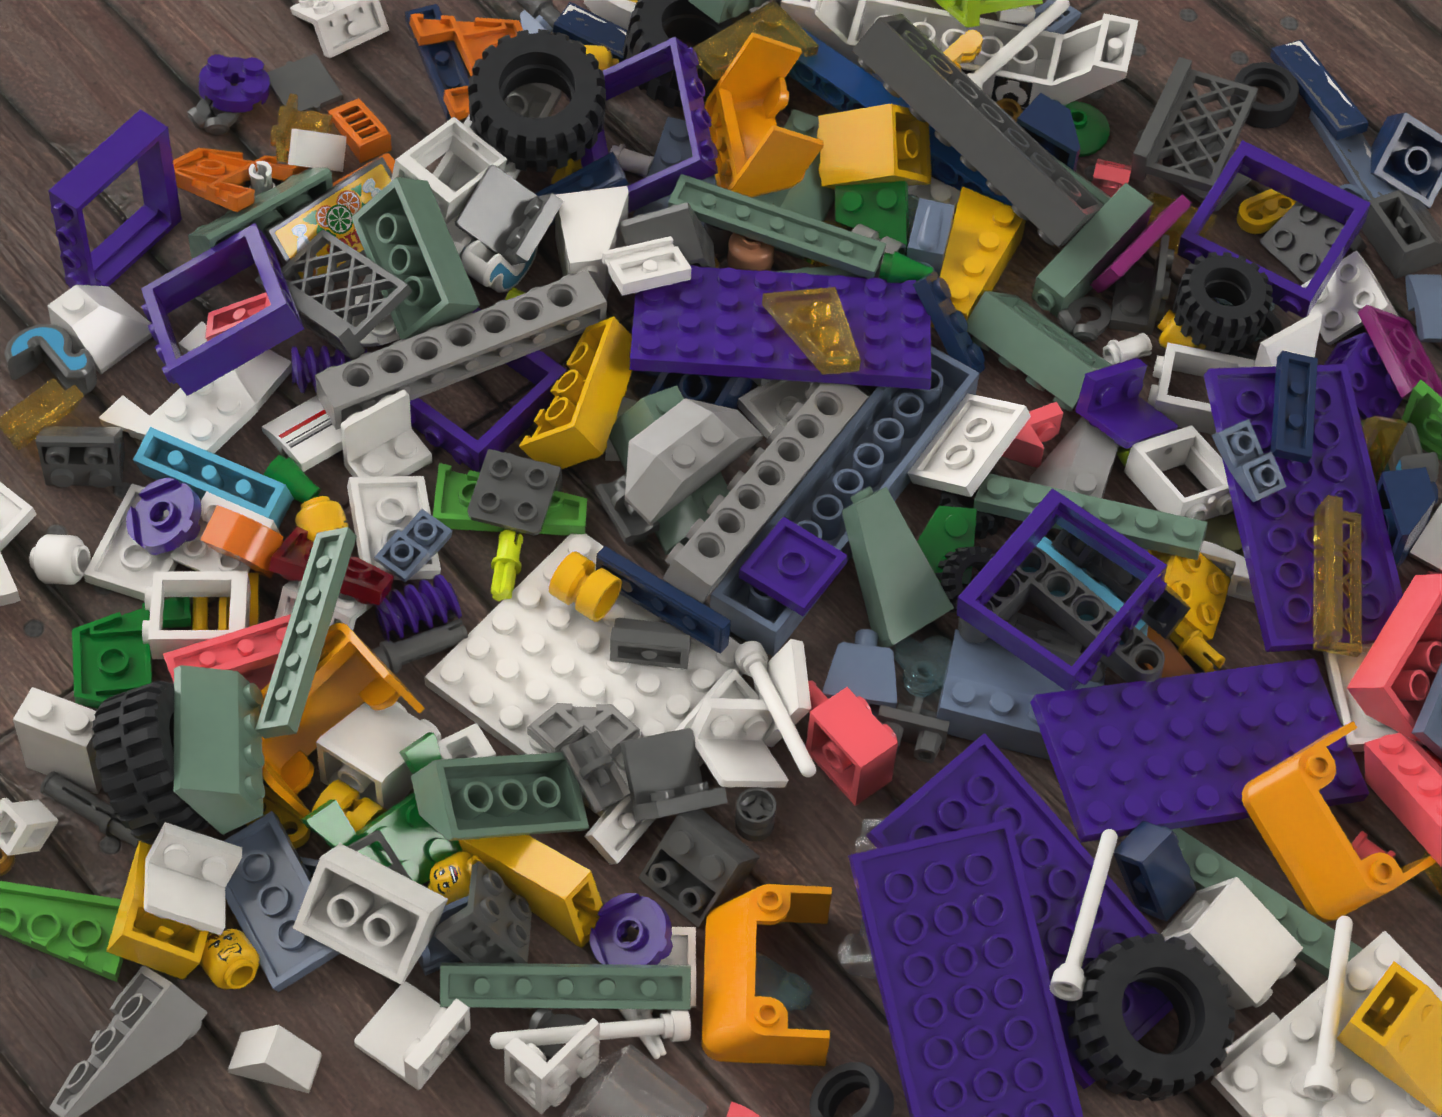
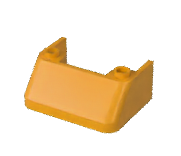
(751, 148)
(342, 682)
(1310, 840)
(734, 1020)

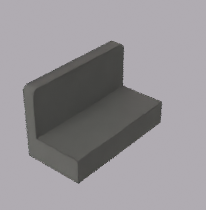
(649, 643)

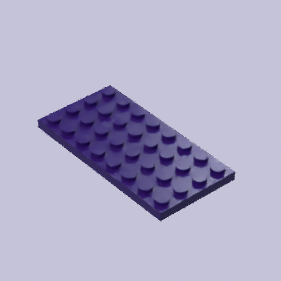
(723, 330)
(1280, 527)
(1186, 744)
(987, 788)
(964, 976)

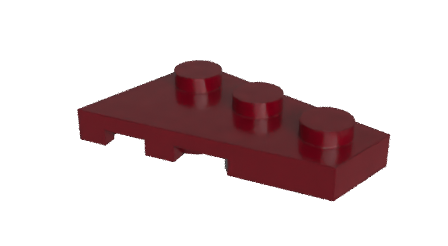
(361, 578)

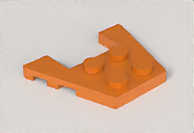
(470, 40)
(222, 174)

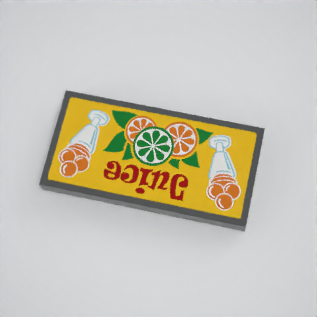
(329, 212)

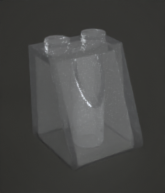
(632, 1087)

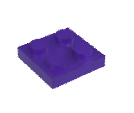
(793, 566)

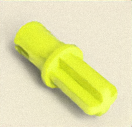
(506, 565)

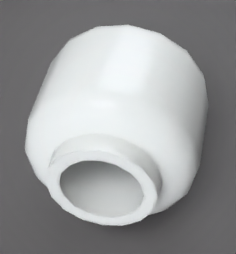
(59, 559)

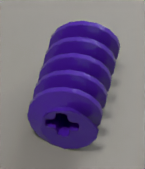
(309, 365)
(417, 606)

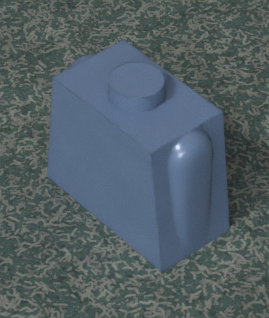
(931, 233)

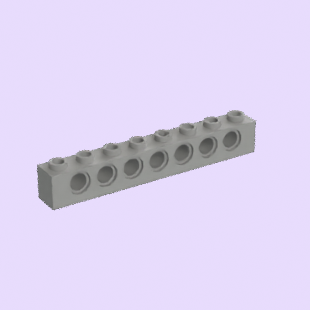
(463, 346)
(762, 489)

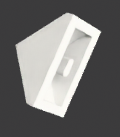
(275, 1058)

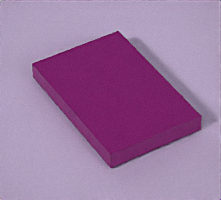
(1141, 244)
(1399, 350)

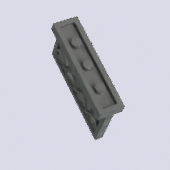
(1168, 111)
(315, 310)

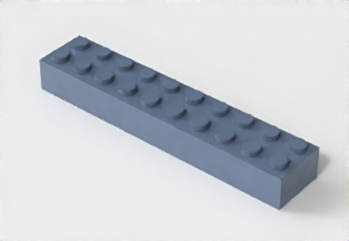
(870, 451)

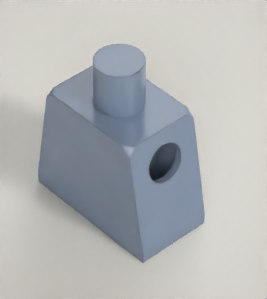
(864, 670)

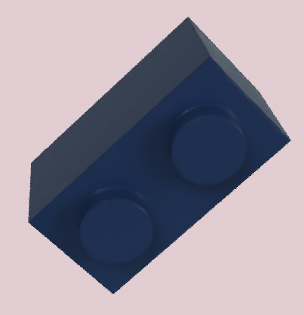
(1154, 870)

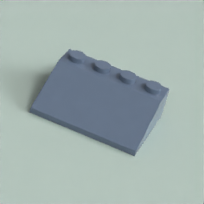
(992, 694)

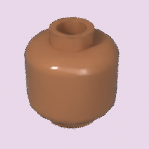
(749, 254)

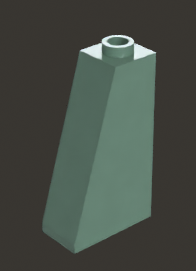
(1092, 250)
(891, 568)

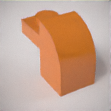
(242, 539)

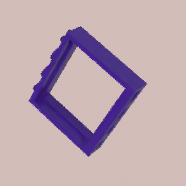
(643, 68)
(137, 140)
(1298, 186)
(239, 342)
(466, 449)
(1098, 535)

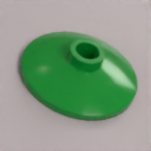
(1090, 126)

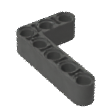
(1066, 612)

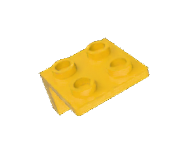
(1200, 586)

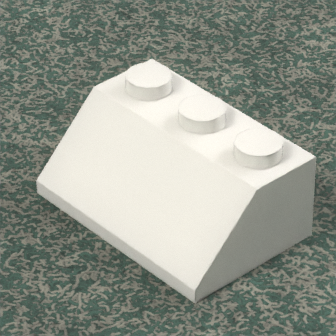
(369, 912)

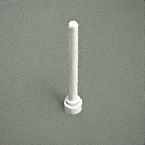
(1019, 42)
(753, 662)
(1069, 978)
(671, 1025)
(1321, 1080)

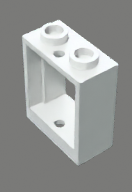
(463, 143)
(1195, 362)
(1174, 449)
(193, 584)

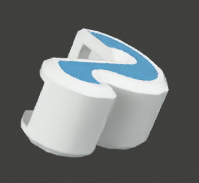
(493, 268)

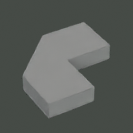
(567, 724)

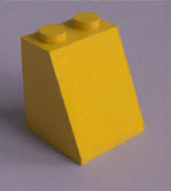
(874, 147)

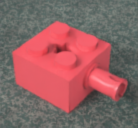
(850, 743)

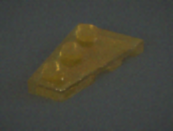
(769, 21)
(816, 326)

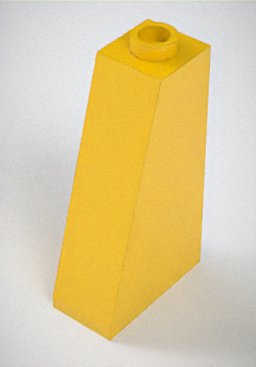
(550, 882)

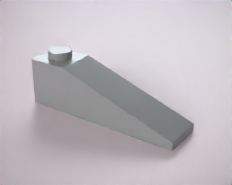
(1079, 461)
(147, 1026)

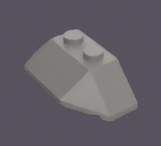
(683, 454)

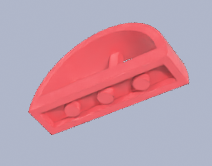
(248, 651)

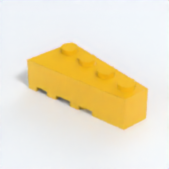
(979, 247)
(584, 398)

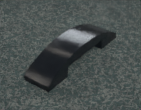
(1160, 615)

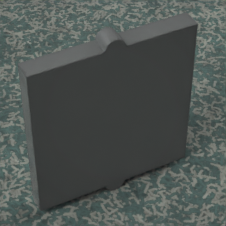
(307, 80)

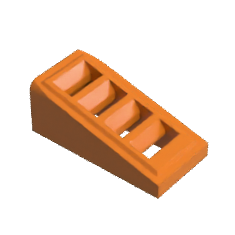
(364, 148)

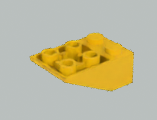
(150, 939)
(1401, 1035)

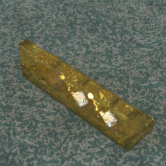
(1329, 579)

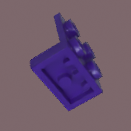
(1370, 380)
(1113, 404)

